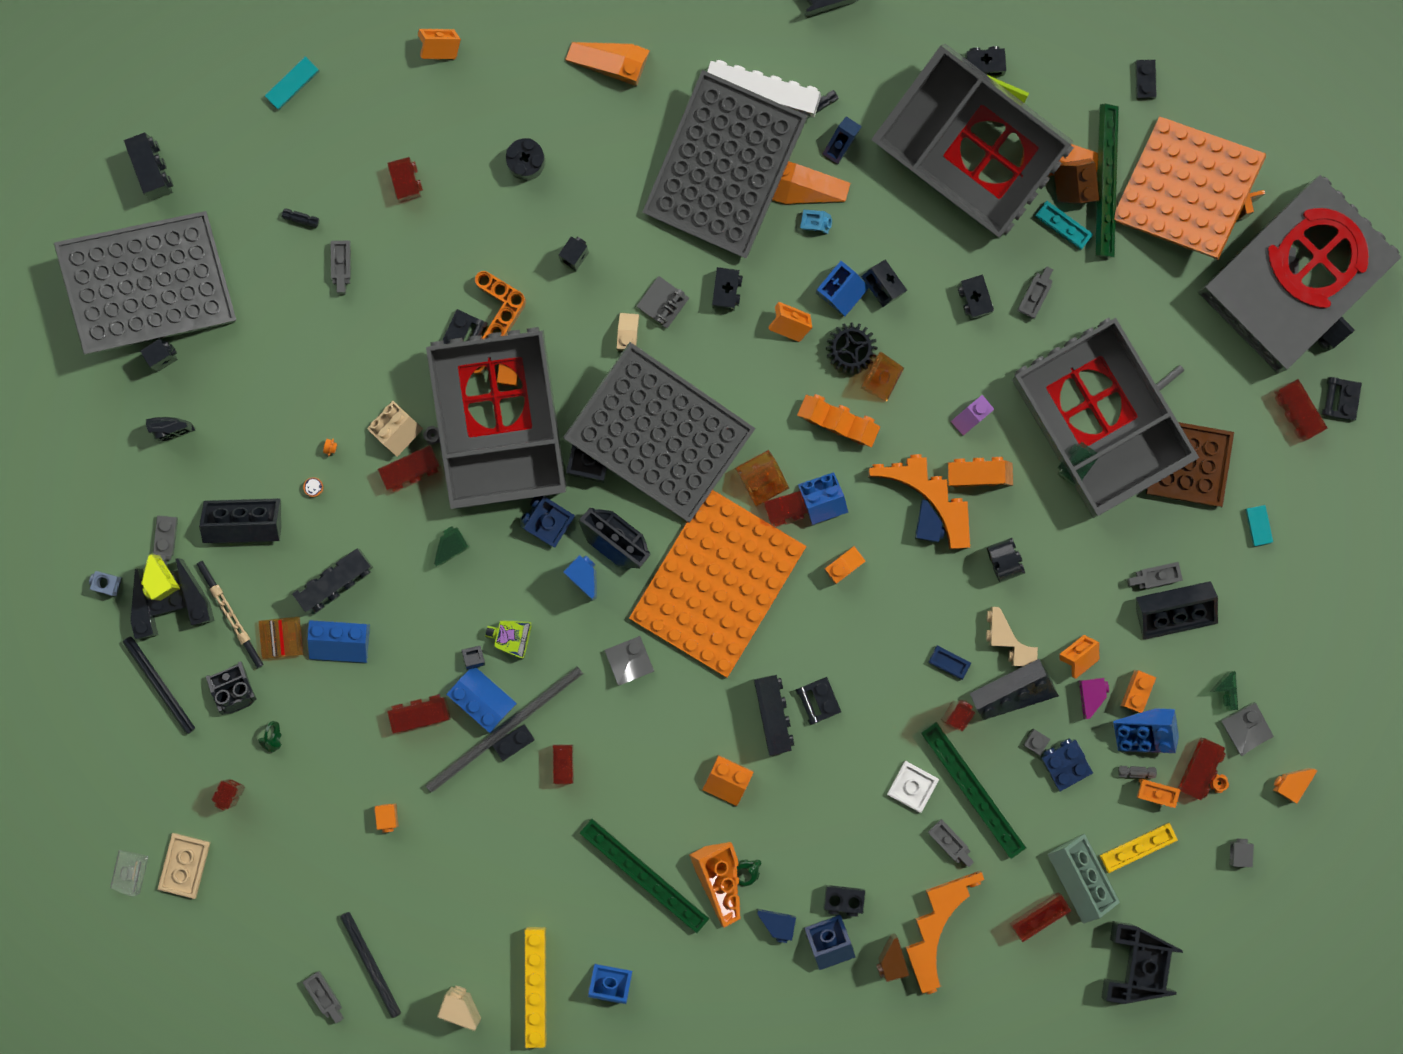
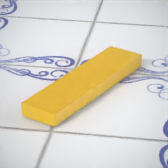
(1138, 847)

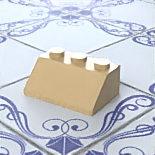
(460, 1008)

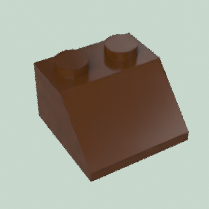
(1076, 182)
(891, 960)

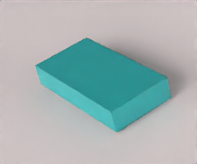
(1259, 525)

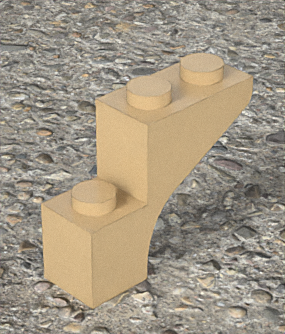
(1002, 635)

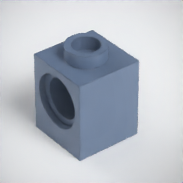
(110, 589)

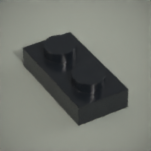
(1145, 79)
(513, 742)

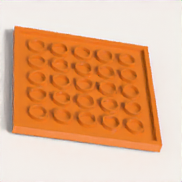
(1189, 187)

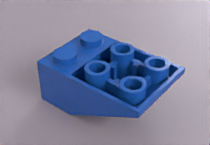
(1148, 732)

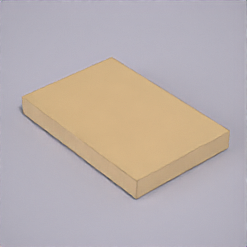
(184, 865)

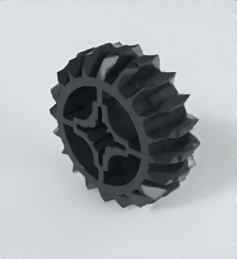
(860, 345)

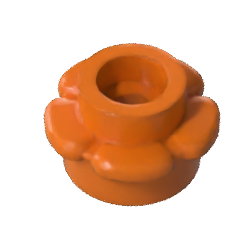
(330, 447)
(1224, 783)

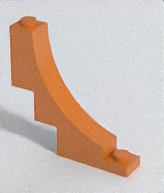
(944, 901)

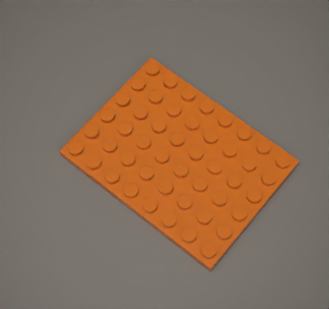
(717, 583)

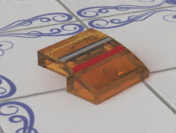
(280, 637)

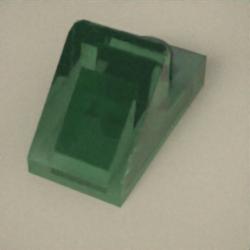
(1229, 685)

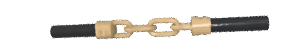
(243, 637)

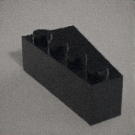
(333, 581)
(1014, 691)

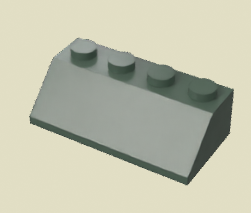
(1083, 879)

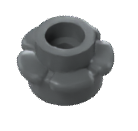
(427, 435)

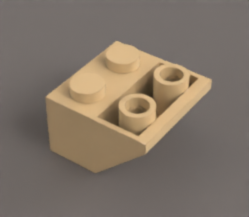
(394, 428)

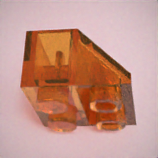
(762, 478)

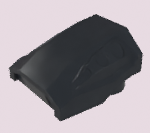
(167, 427)
(231, 689)

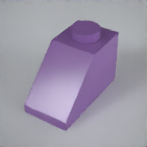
(972, 415)

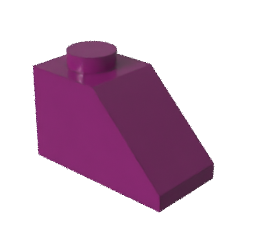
(1092, 694)

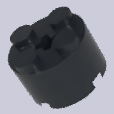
(534, 153)
(1005, 560)

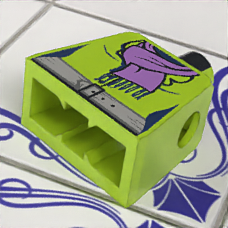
(511, 636)

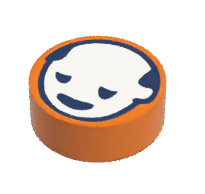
(313, 487)

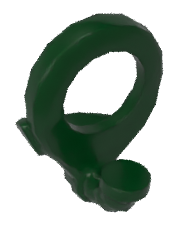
(273, 743)
(753, 869)

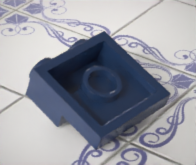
(546, 520)
(1066, 764)

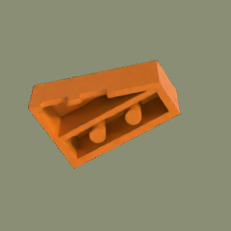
(980, 472)

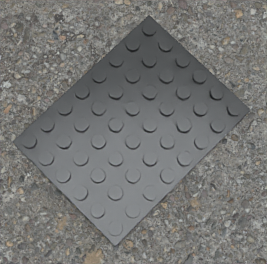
(725, 164)
(144, 282)
(659, 432)

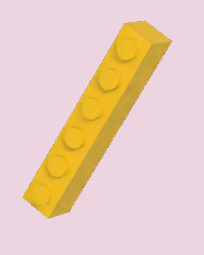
(535, 987)

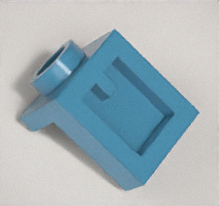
(816, 221)

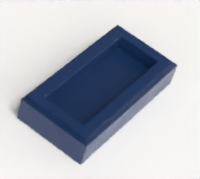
(949, 662)

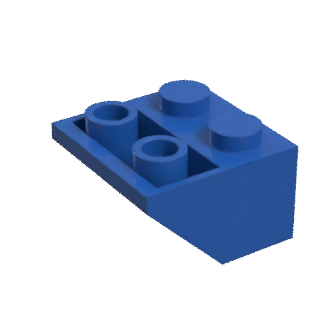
(842, 288)
(823, 498)

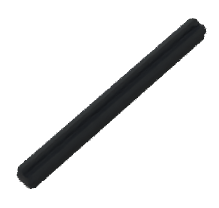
(159, 685)
(370, 965)

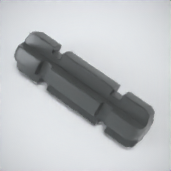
(1137, 772)

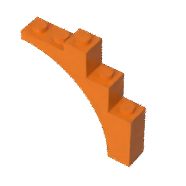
(914, 474)

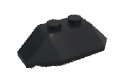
(614, 538)

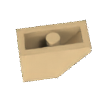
(627, 330)

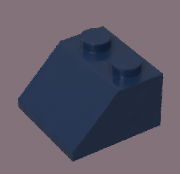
(830, 942)

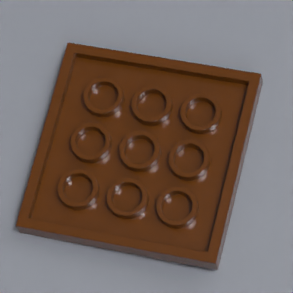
(1205, 477)

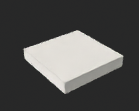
(913, 786)

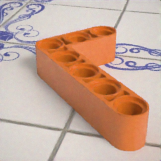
(507, 306)

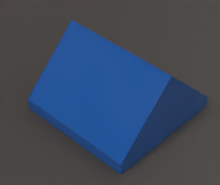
(610, 984)

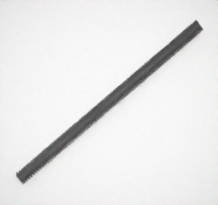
(505, 729)

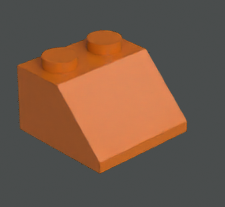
(728, 780)

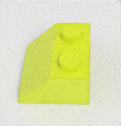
(158, 579)

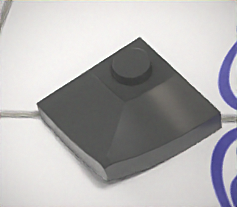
(629, 660)
(1247, 728)

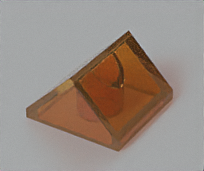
(882, 377)

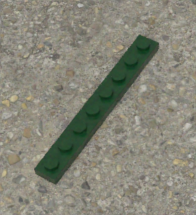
(1107, 180)
(973, 790)
(644, 875)

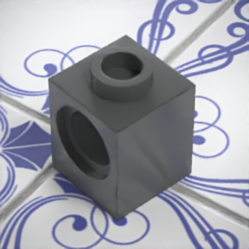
(1241, 853)

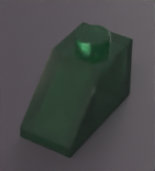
(450, 545)

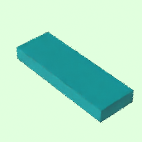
(292, 83)
(1064, 225)

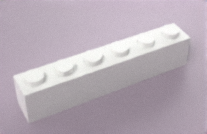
(788, 94)

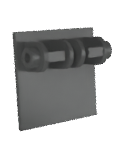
(663, 302)

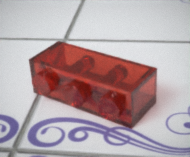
(1300, 410)
(409, 469)
(418, 714)
(958, 715)
(1202, 769)
(1040, 917)

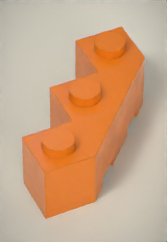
(839, 420)

